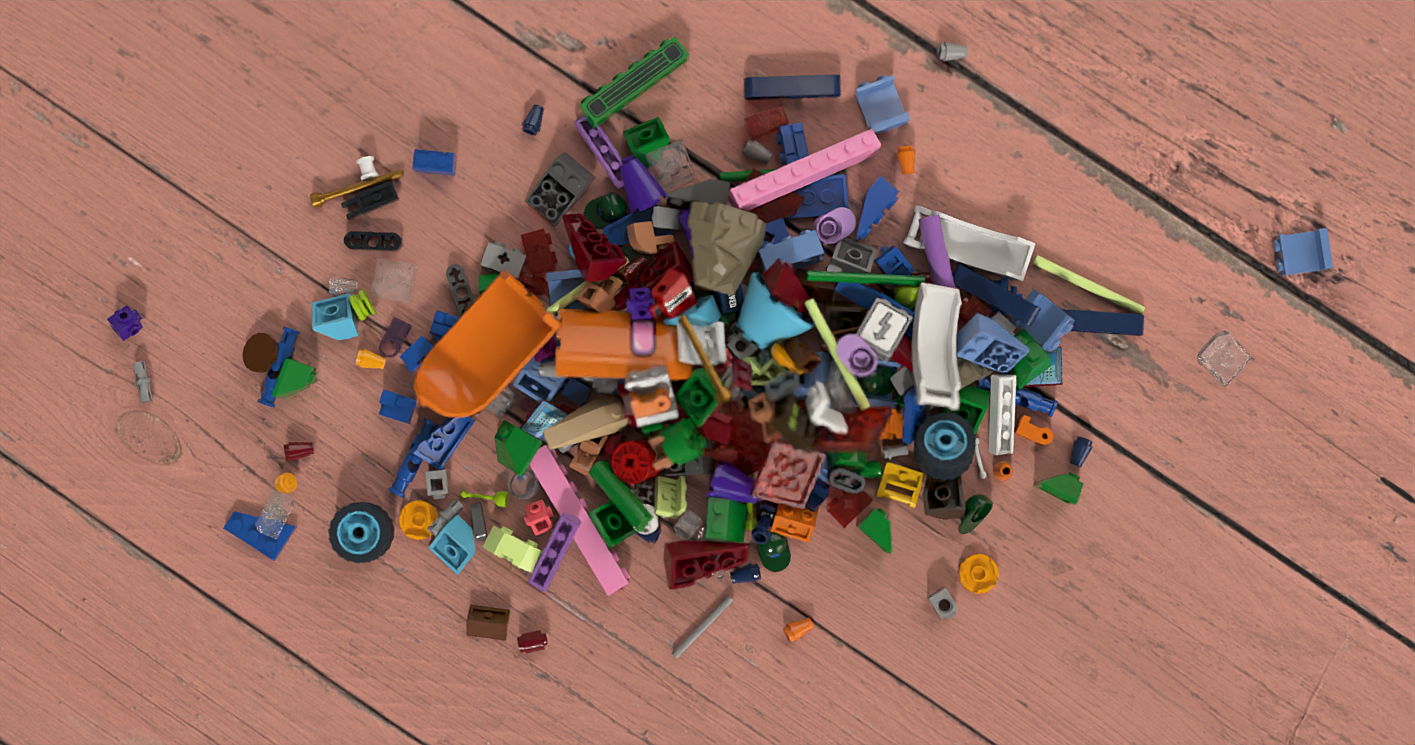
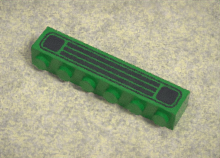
(633, 82)

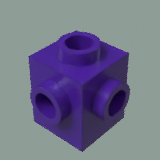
(639, 302)
(125, 322)

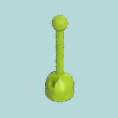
(500, 498)

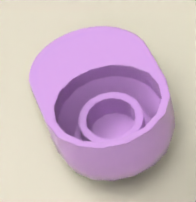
(835, 225)
(857, 355)

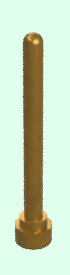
(319, 199)
(722, 393)

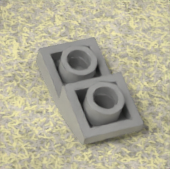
(666, 219)

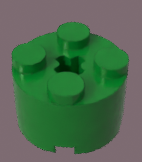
(682, 442)

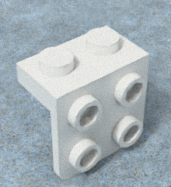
(711, 339)
(819, 412)

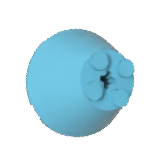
(767, 318)

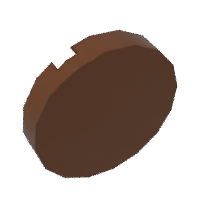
(260, 352)

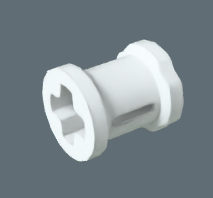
(367, 168)

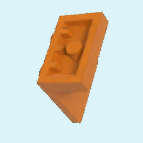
(794, 522)

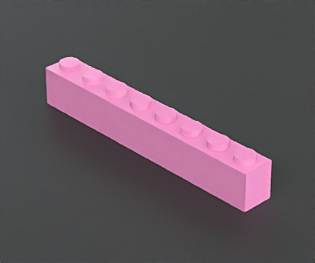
(804, 171)
(588, 538)

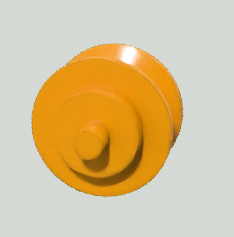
(286, 483)

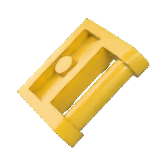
(903, 478)

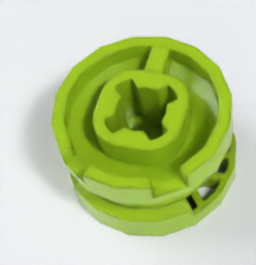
(360, 304)

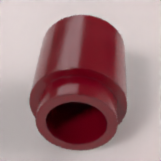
(611, 444)
(532, 642)

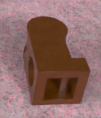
(800, 355)

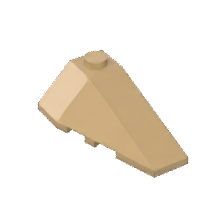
(590, 421)

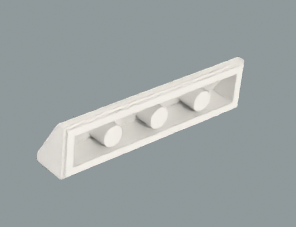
(1002, 414)

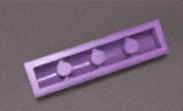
(602, 149)
(936, 251)
(554, 551)

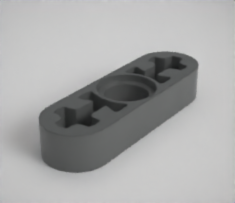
(462, 276)

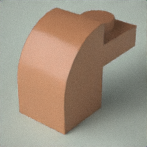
(643, 240)
(601, 296)
(761, 411)
(588, 454)
(661, 459)

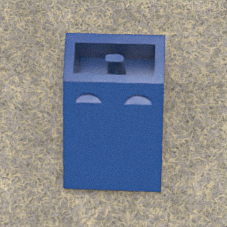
(877, 199)

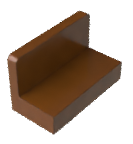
(816, 290)
(487, 622)

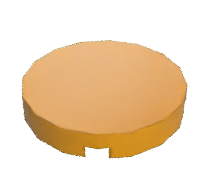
(783, 359)
(416, 518)
(978, 573)

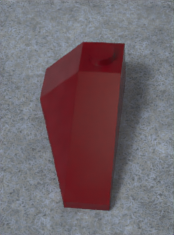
(786, 286)

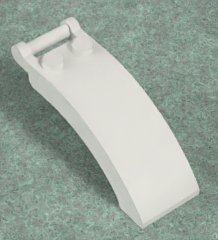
(977, 246)
(935, 345)

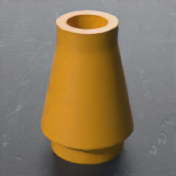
(368, 359)

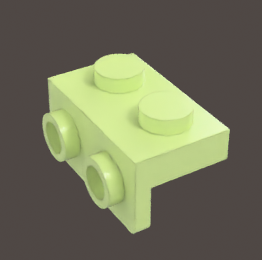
(670, 496)

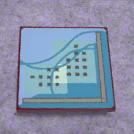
(1053, 374)
(542, 418)

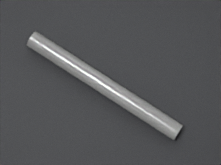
(702, 627)

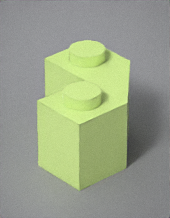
(765, 374)
(505, 545)

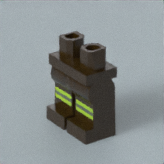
(794, 424)

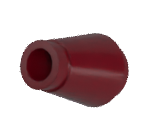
(298, 450)

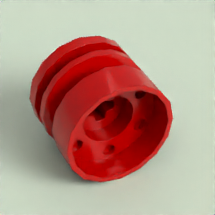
(641, 469)

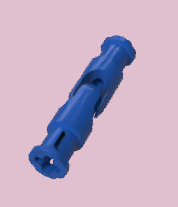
(286, 350)
(1033, 400)
(406, 475)

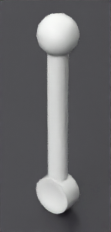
(982, 474)

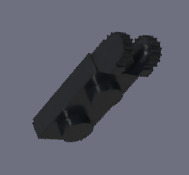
(372, 199)

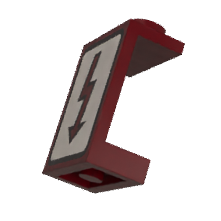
(739, 374)

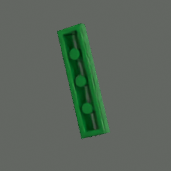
(621, 495)

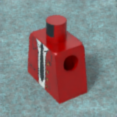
(672, 295)

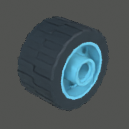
(944, 446)
(345, 532)

